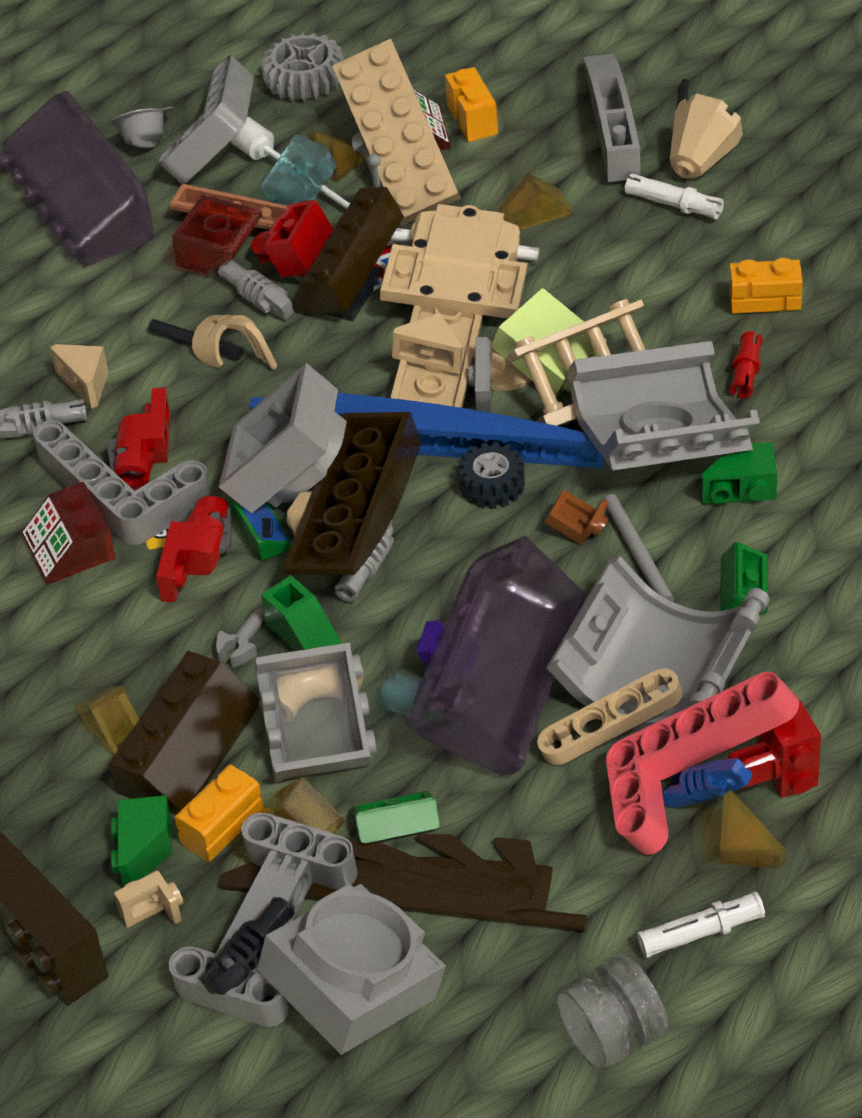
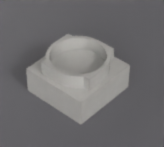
(284, 442)
(351, 966)

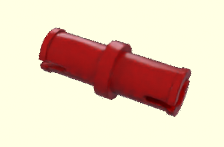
(746, 364)

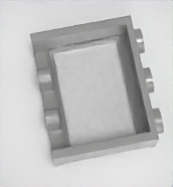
(314, 711)

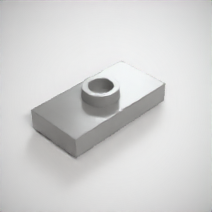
(481, 374)

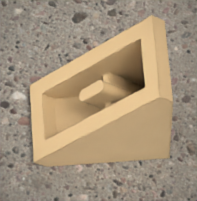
(428, 343)
(82, 369)

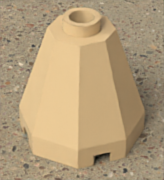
(702, 135)

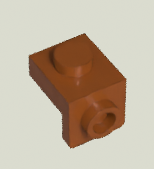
(576, 517)

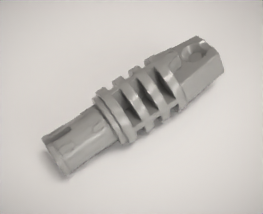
(257, 289)
(22, 420)
(350, 585)

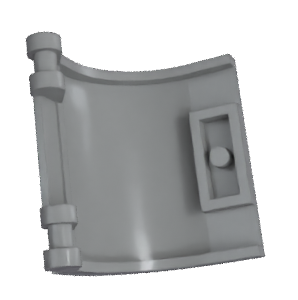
(634, 630)

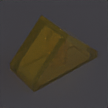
(341, 151)
(534, 203)
(109, 716)
(304, 805)
(746, 839)

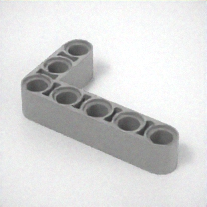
(220, 122)
(128, 513)

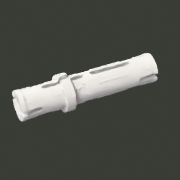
(685, 199)
(716, 919)

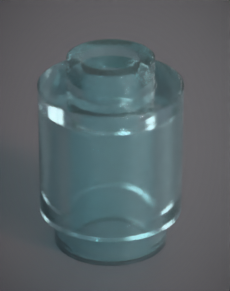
(400, 692)

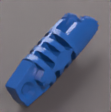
(706, 782)

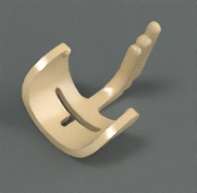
(207, 337)

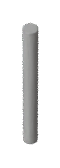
(637, 547)

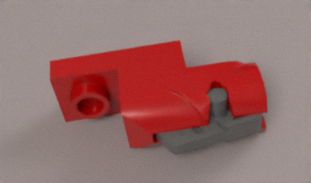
(141, 441)
(194, 545)

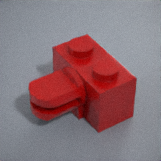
(294, 239)
(785, 755)

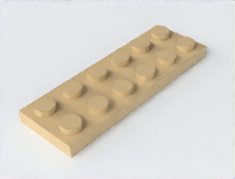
(396, 130)

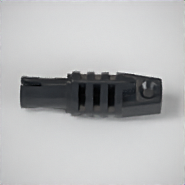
(243, 951)

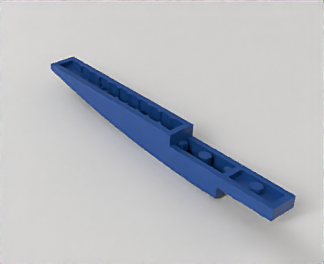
(454, 430)

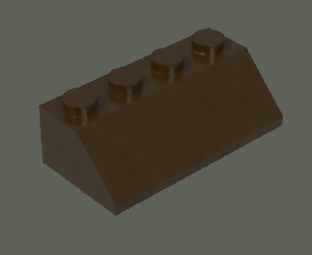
(349, 253)
(184, 733)

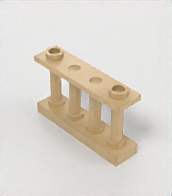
(527, 348)

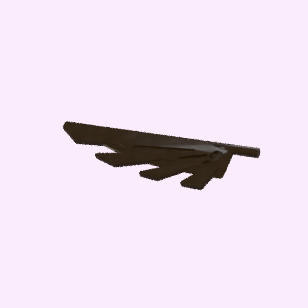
(447, 885)

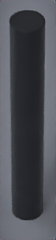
(186, 336)

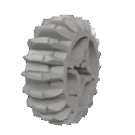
(301, 66)

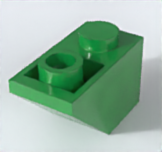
(741, 476)
(297, 616)
(142, 836)

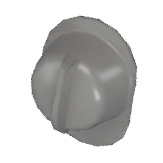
(142, 126)

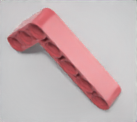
(682, 741)

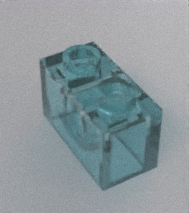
(299, 172)

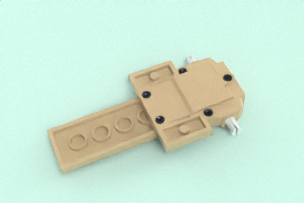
(460, 267)

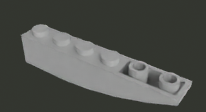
(613, 117)

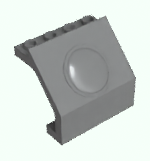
(656, 407)

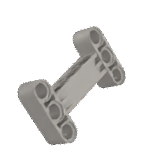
(282, 875)

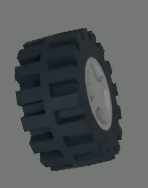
(491, 475)

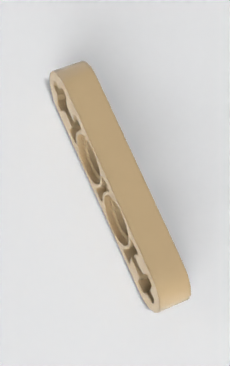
(607, 711)

